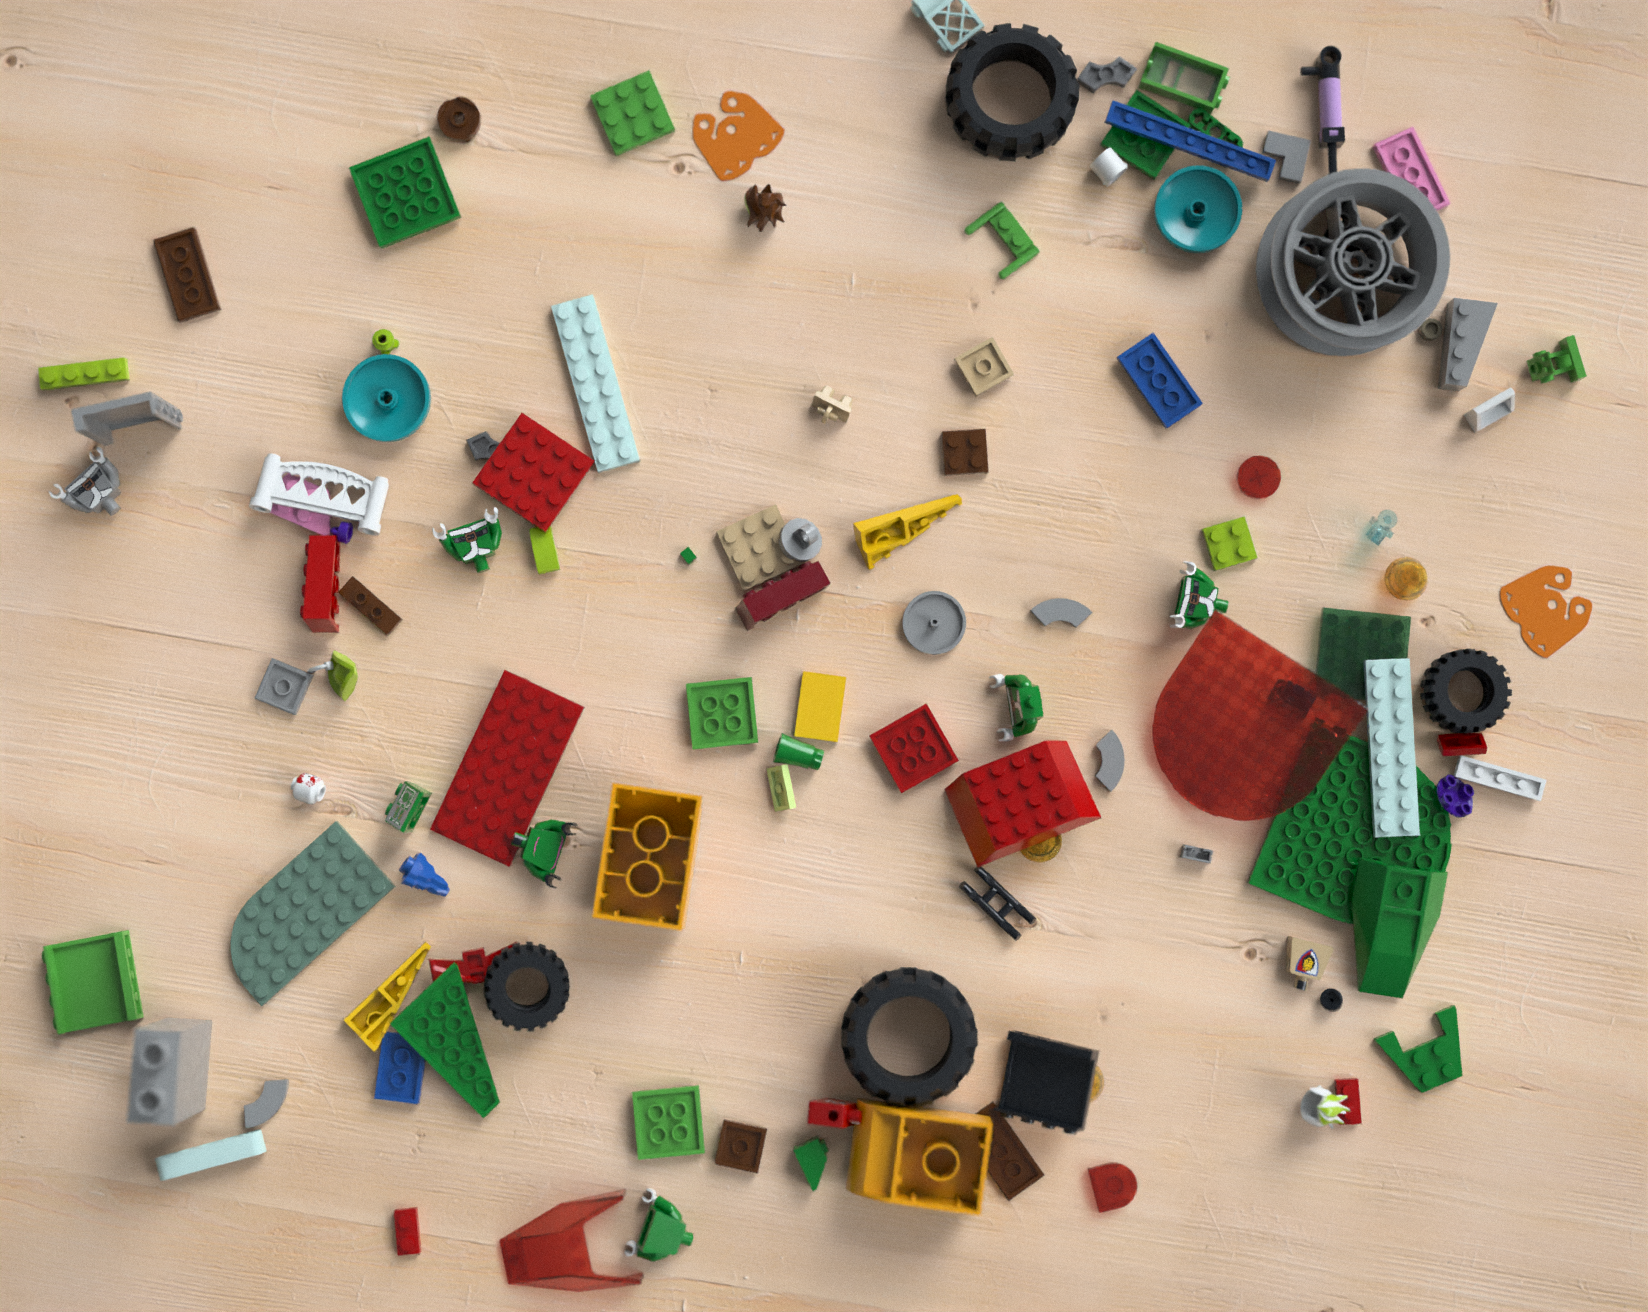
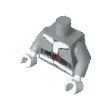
(93, 488)

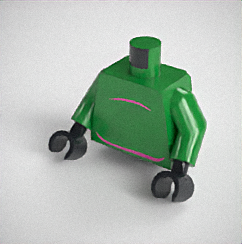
(543, 848)

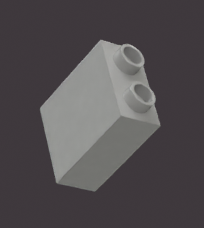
(169, 1071)

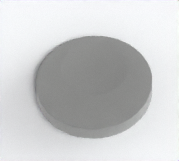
(934, 622)

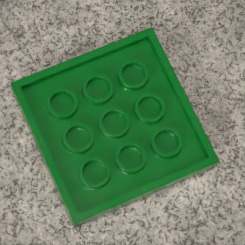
(405, 192)

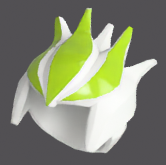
(1322, 1107)

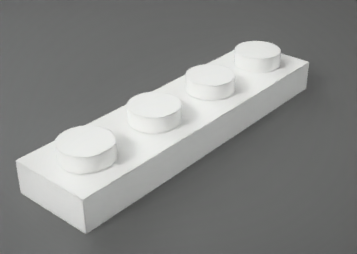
(1499, 778)

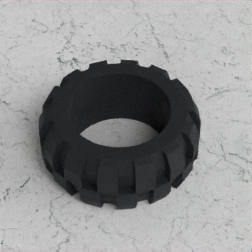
(1021, 46)
(919, 1088)

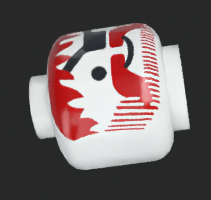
(308, 788)

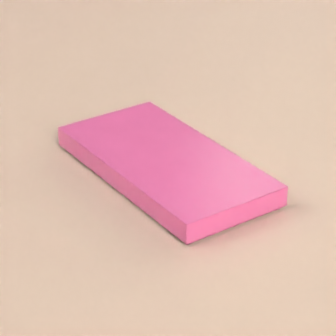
(1407, 159)

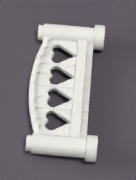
(365, 510)

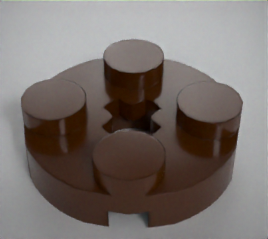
(461, 131)

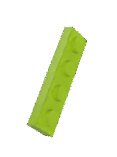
(83, 373)

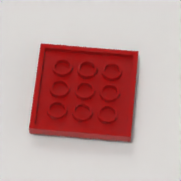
(533, 472)

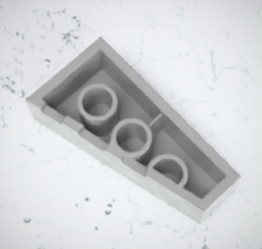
(1462, 340)

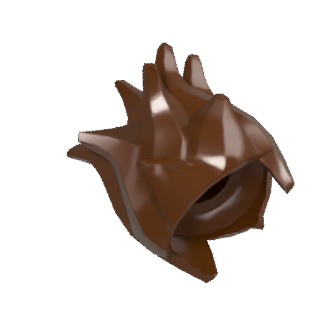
(763, 206)

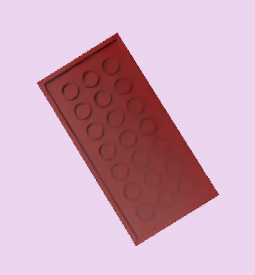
(507, 767)

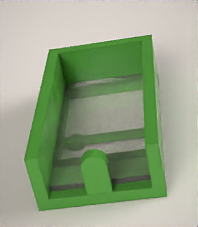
(1184, 78)

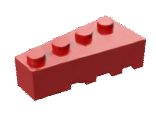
(321, 584)

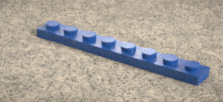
(1190, 141)

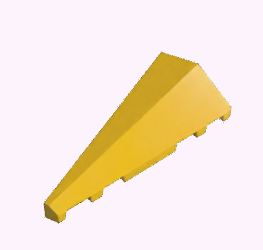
(886, 532)
(376, 1011)

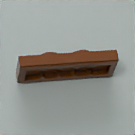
(370, 605)

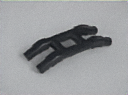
(998, 917)

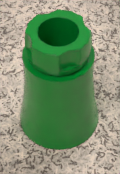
(797, 753)

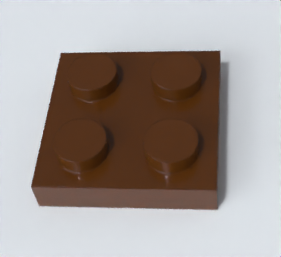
(965, 452)
(740, 1146)

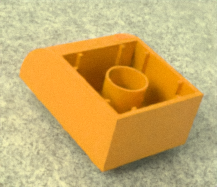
(919, 1157)

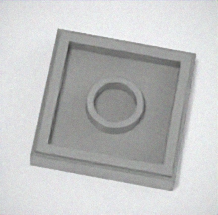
(284, 686)

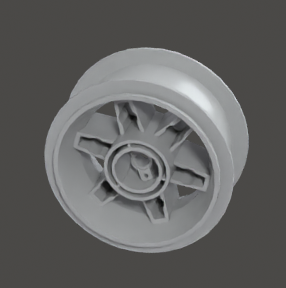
(1420, 285)

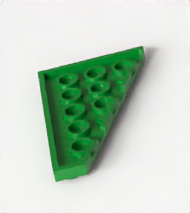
(446, 1036)

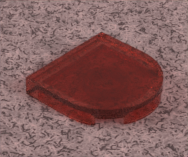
(1112, 1185)

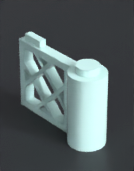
(929, 8)

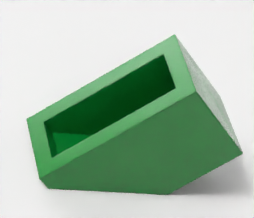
(812, 1159)

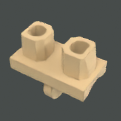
(830, 407)

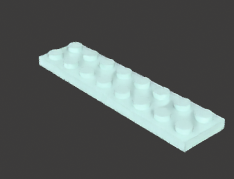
(595, 383)
(1391, 747)

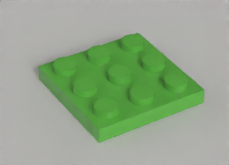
(632, 113)
(722, 713)
(668, 1122)

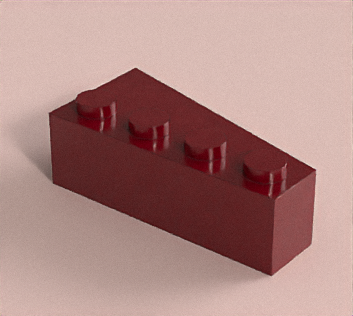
(782, 594)

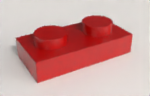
(1462, 744)
(1350, 1088)
(407, 1231)

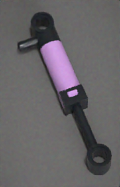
(1331, 130)

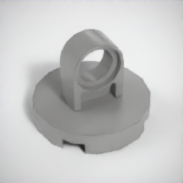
(800, 540)

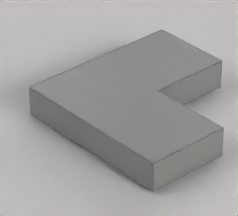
(1292, 150)

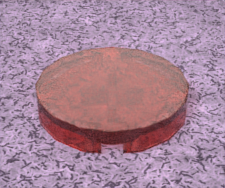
(1258, 477)

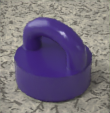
(343, 532)

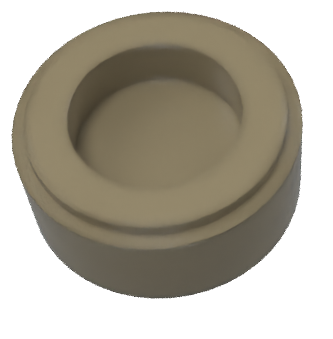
(1430, 329)

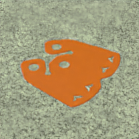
(744, 144)
(1535, 615)

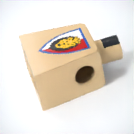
(1306, 960)

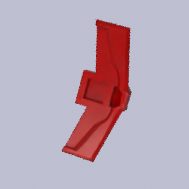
(471, 968)

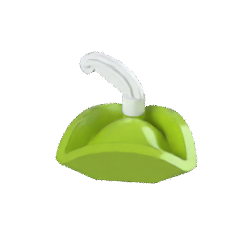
(341, 674)

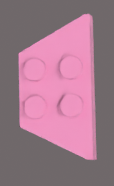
(313, 521)

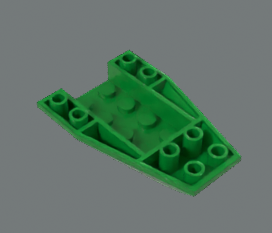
(1393, 923)

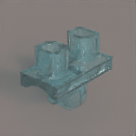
(1382, 527)

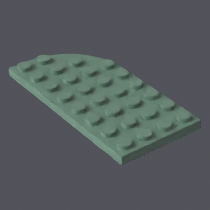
(304, 911)

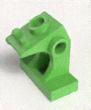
(1567, 361)

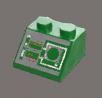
(407, 806)

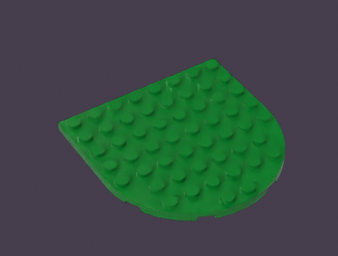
(1317, 843)

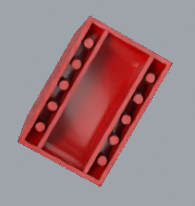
(1021, 800)

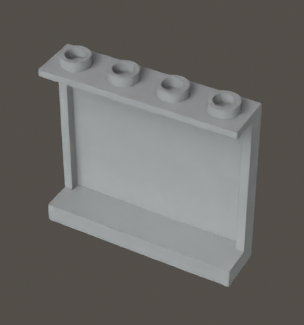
(100, 419)

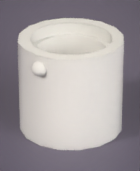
(1108, 167)

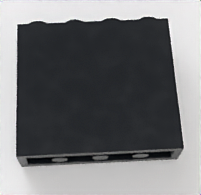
(1048, 1082)

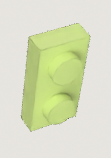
(781, 788)

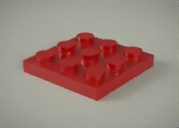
(914, 748)

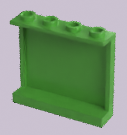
(92, 982)

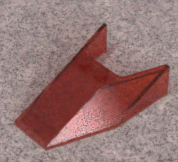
(554, 1248)

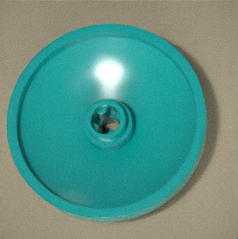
(1201, 190)
(374, 382)

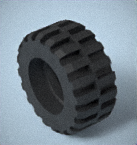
(1494, 691)
(526, 1015)

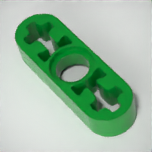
(1213, 123)

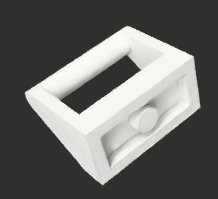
(1491, 410)

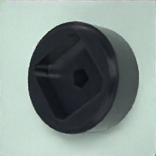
(1331, 1000)

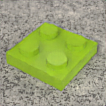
(1229, 543)

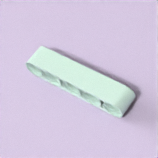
(210, 1155)

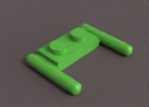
(1010, 233)

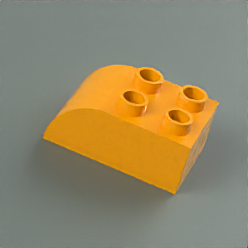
(648, 857)

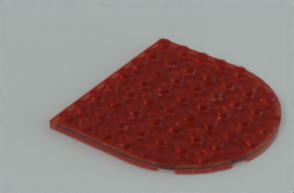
(1247, 725)

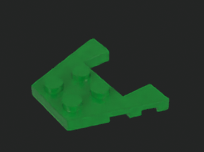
(1432, 1061)

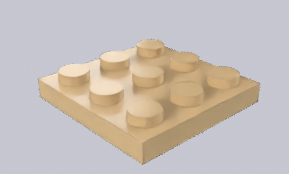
(755, 548)

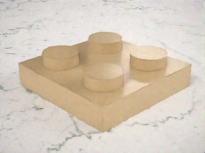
(984, 366)

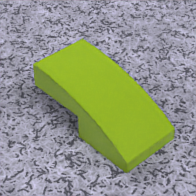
(544, 550)

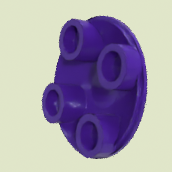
(1455, 796)

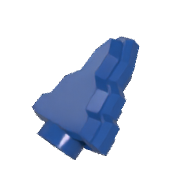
(422, 876)

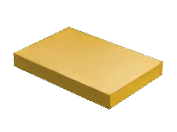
(820, 706)

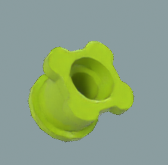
(390, 343)

